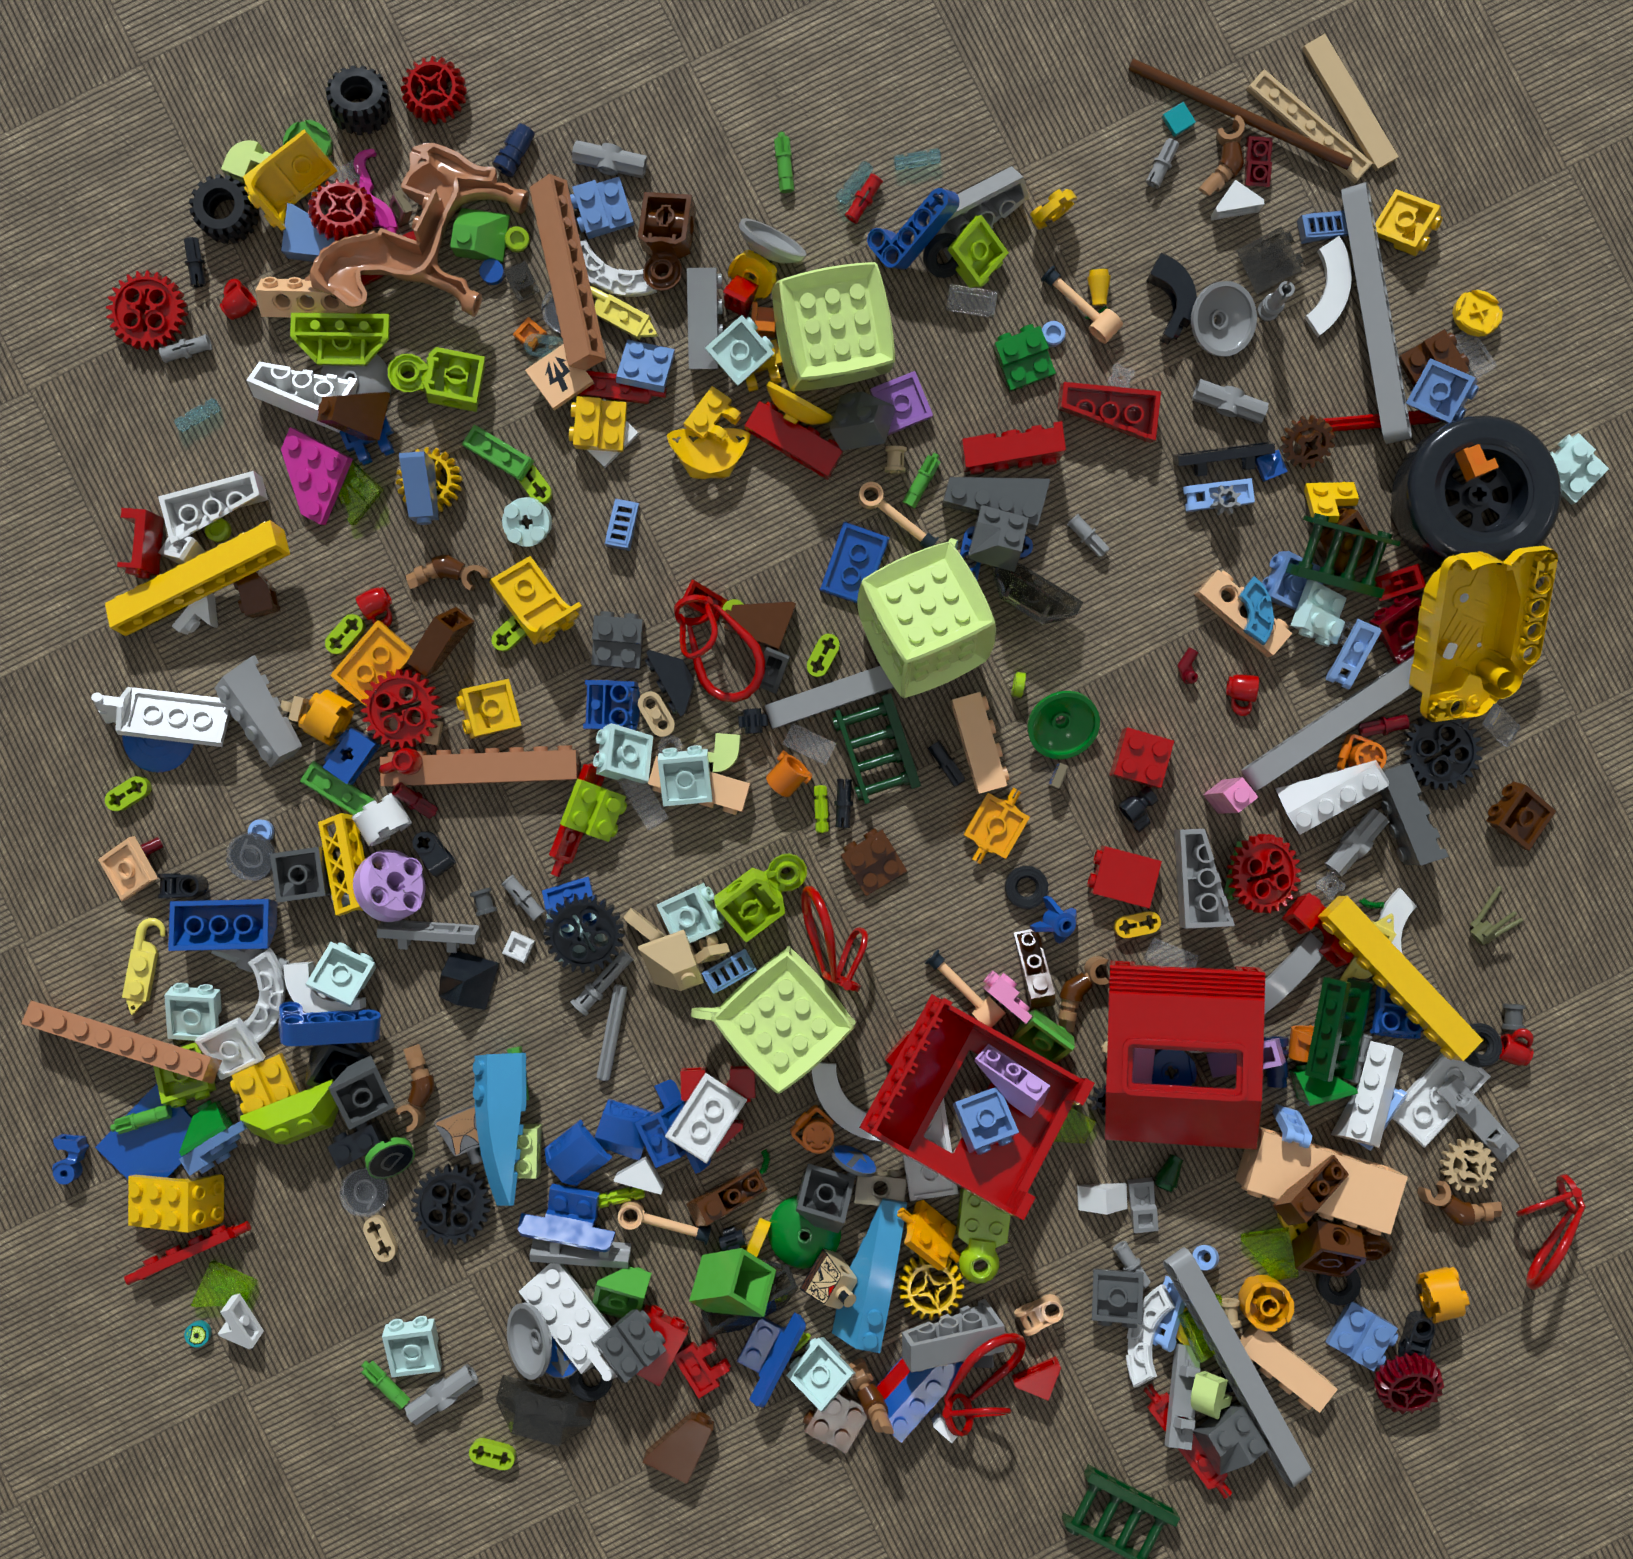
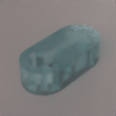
(541, 339)

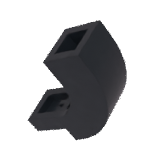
(1180, 288)

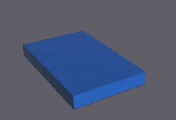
(853, 559)

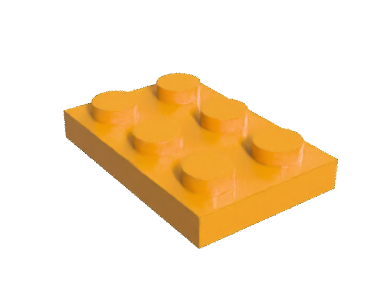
(372, 656)

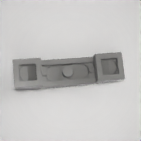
(1292, 970)

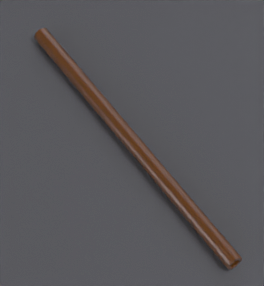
(1232, 110)

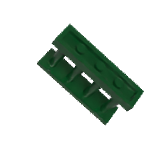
(1346, 579)
(892, 731)
(1338, 1029)
(1119, 1492)

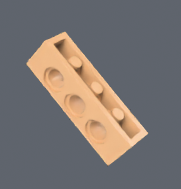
(274, 304)
(1210, 595)

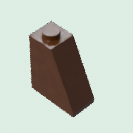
(355, 414)
(763, 621)
(439, 640)
(681, 1446)

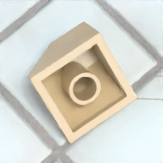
(672, 961)

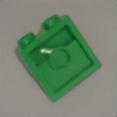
(1024, 357)

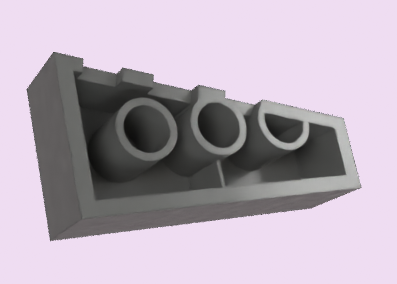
(1011, 495)
(1409, 818)

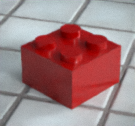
(1141, 758)

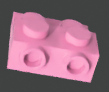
(1004, 991)

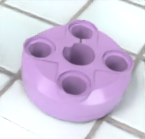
(389, 885)

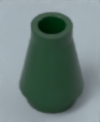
(1169, 1174)

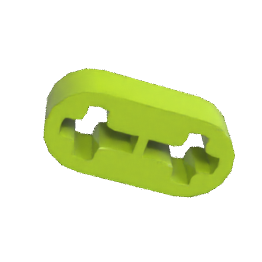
(538, 479)
(504, 630)
(340, 631)
(828, 658)
(124, 789)
(492, 1460)

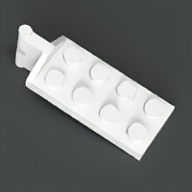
(166, 716)
(570, 1316)

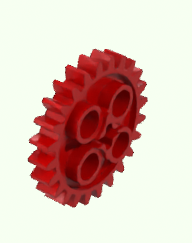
(125, 310)
(395, 688)
(1258, 852)

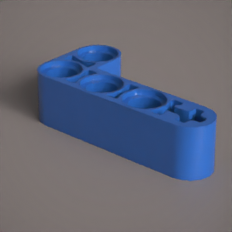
(939, 206)
(326, 1027)

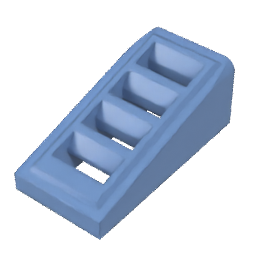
(1305, 231)
(616, 543)
(716, 968)

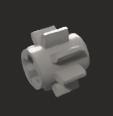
(1231, 498)

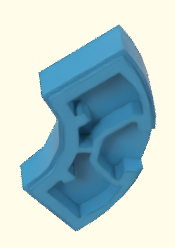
(1259, 610)

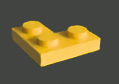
(1325, 498)

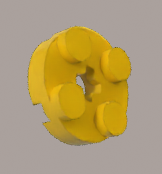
(1057, 206)
(757, 265)

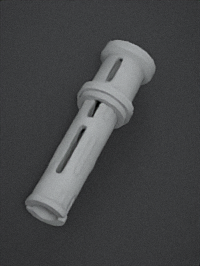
(1275, 302)
(595, 990)

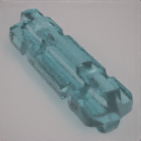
(917, 159)
(854, 182)
(197, 415)

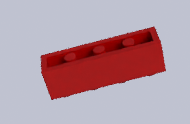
(794, 440)

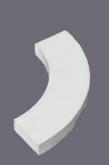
(611, 280)
(1337, 287)
(1401, 907)
(271, 994)
(836, 1102)
(1140, 1339)

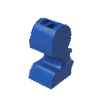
(69, 1167)

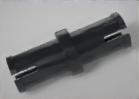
(843, 803)

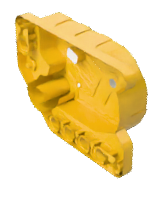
(1483, 629)

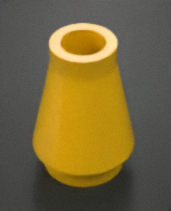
(1099, 285)

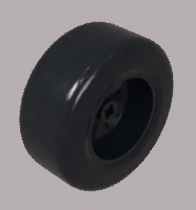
(1524, 473)

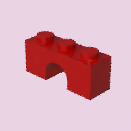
(1304, 916)
(741, 1081)

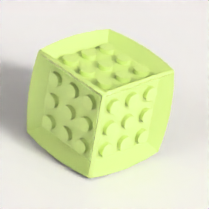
(833, 326)
(926, 619)
(781, 1020)

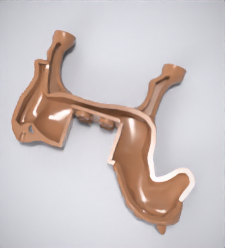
(441, 187)

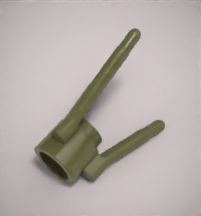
(1486, 932)

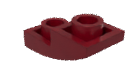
(1257, 161)

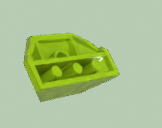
(340, 337)
(294, 1116)

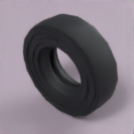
(930, 256)
(1026, 872)
(1494, 1046)
(1342, 1297)
(587, 1392)

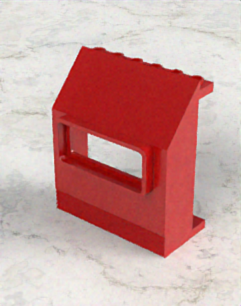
(1186, 1013)
(921, 1082)

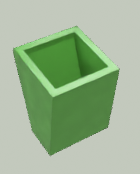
(733, 1283)

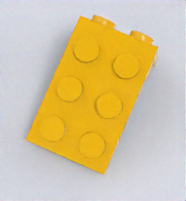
(287, 177)
(534, 601)
(175, 1203)

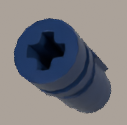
(516, 146)
(1278, 1075)

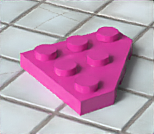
(314, 473)

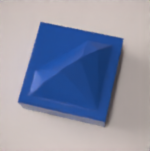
(1270, 466)

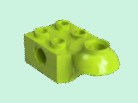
(447, 378)
(756, 896)
(983, 1230)

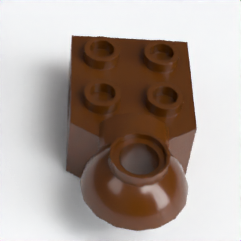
(666, 236)
(1336, 1248)

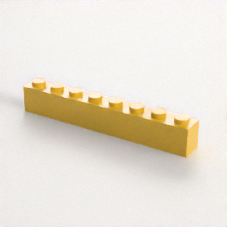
(197, 578)
(1399, 978)

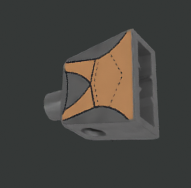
(460, 1133)

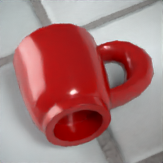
(237, 300)
(374, 603)
(1244, 689)
(404, 761)
(1516, 1050)

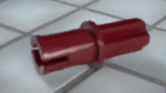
(1383, 725)
(414, 800)

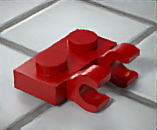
(696, 1368)

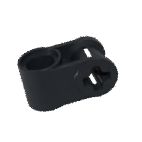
(436, 857)
(178, 885)
(1415, 1339)

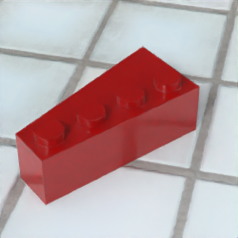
(1117, 408)
(1013, 449)

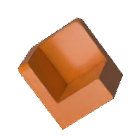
(764, 319)
(1473, 462)

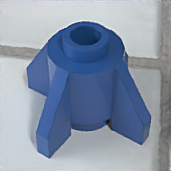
(1057, 921)

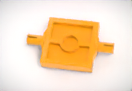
(996, 825)
(929, 1235)

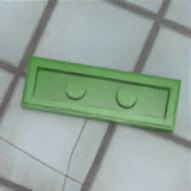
(497, 452)
(335, 790)

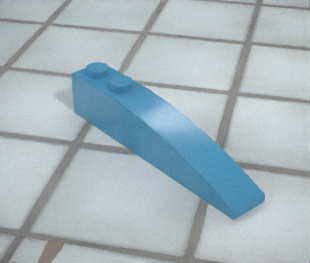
(498, 1108)
(875, 1271)

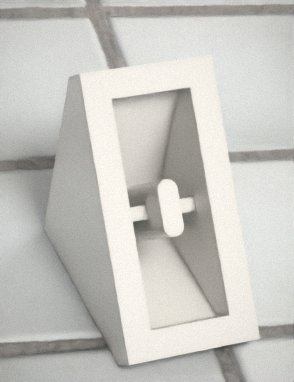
(1237, 202)
(182, 550)
(641, 1175)
(1102, 1197)

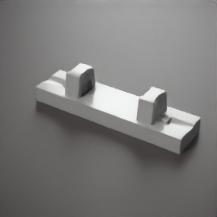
(429, 931)
(1477, 1118)
(549, 1252)
(1179, 1430)

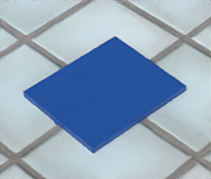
(151, 1148)

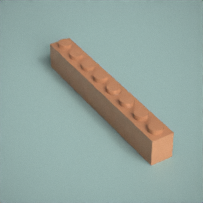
(567, 272)
(489, 767)
(121, 1042)

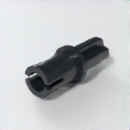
(194, 262)
(946, 763)

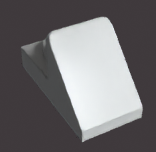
(201, 609)
(240, 1323)

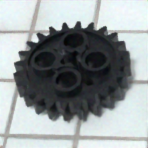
(1452, 769)
(604, 923)
(430, 1200)

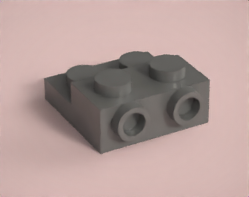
(617, 640)
(1117, 1297)
(630, 1345)

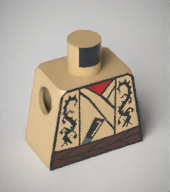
(830, 1281)

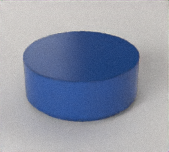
(492, 272)

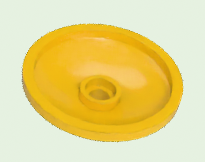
(796, 408)

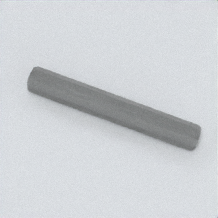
(611, 1032)

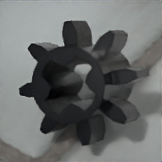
(752, 721)
(1098, 1093)
(732, 1239)

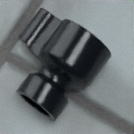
(1135, 808)

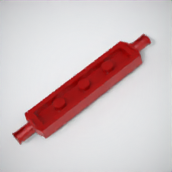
(607, 388)
(568, 839)
(178, 1254)
(1196, 1457)

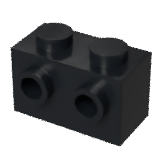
(357, 1144)

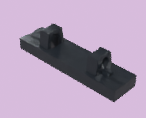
(1245, 452)

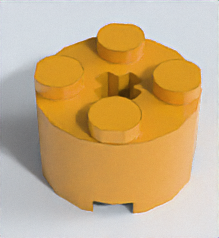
(327, 716)
(1442, 1294)
(1272, 1314)

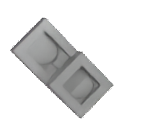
(1142, 1205)

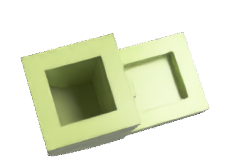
(243, 158)
(725, 752)
(1209, 1394)

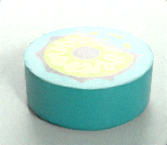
(198, 1333)

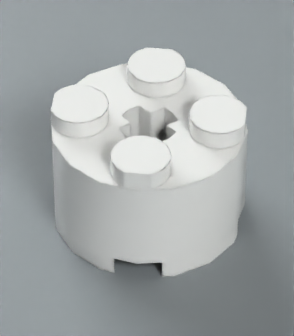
(381, 820)

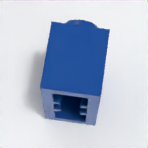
(362, 749)

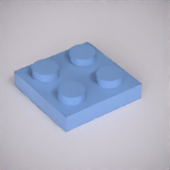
(645, 365)

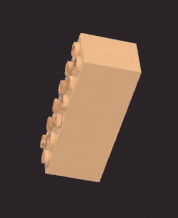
(1364, 1198)

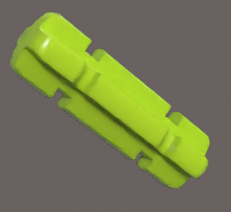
(821, 809)
(620, 1196)

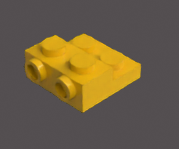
(1408, 222)
(598, 424)
(488, 708)
(264, 1083)

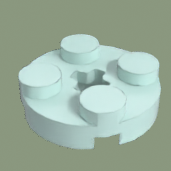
(534, 510)

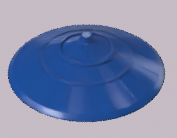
(156, 754)

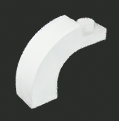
(312, 1001)

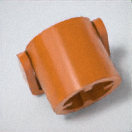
(1360, 752)
(788, 775)
(1300, 1042)
(817, 1132)

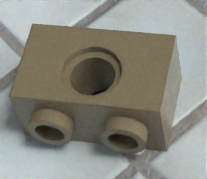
(895, 1189)

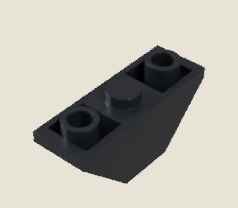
(674, 680)

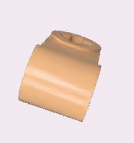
(1038, 1315)

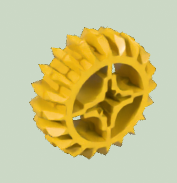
(447, 491)
(922, 1289)

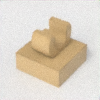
(296, 708)
(711, 949)

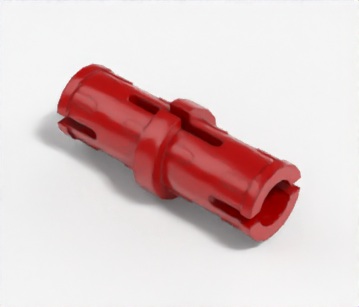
(871, 185)

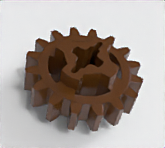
(1310, 431)

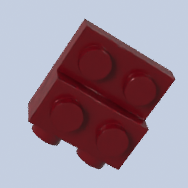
(1399, 626)

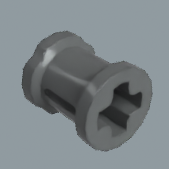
(483, 901)
(1513, 1016)

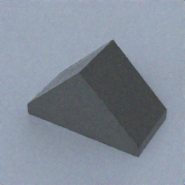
(775, 668)

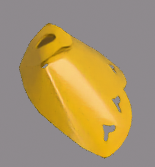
(708, 457)

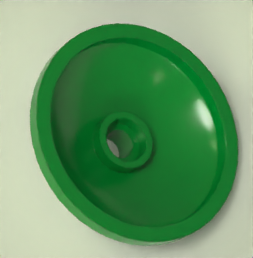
(1066, 736)
(786, 1239)

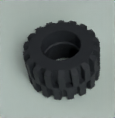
(357, 84)
(210, 196)

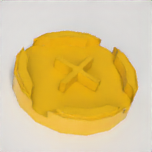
(1477, 313)

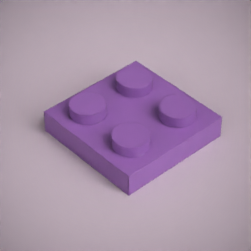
(908, 400)

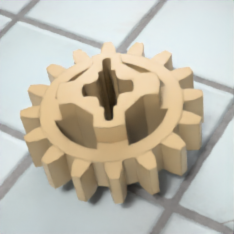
(1478, 1163)

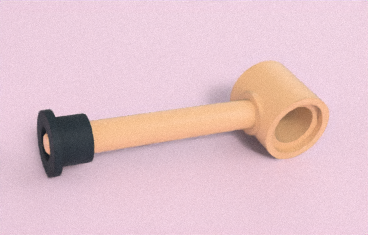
(1104, 324)
(926, 540)
(986, 1010)
(701, 1233)

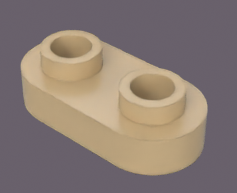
(656, 714)

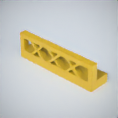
(352, 855)

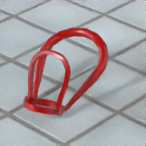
(696, 653)
(834, 975)
(1535, 1279)
(969, 1412)

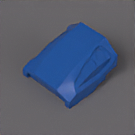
(607, 700)
(1391, 1019)
(618, 1129)
(575, 1155)

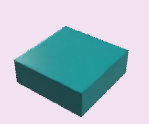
(1178, 119)

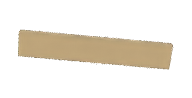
(1350, 102)
(1306, 122)

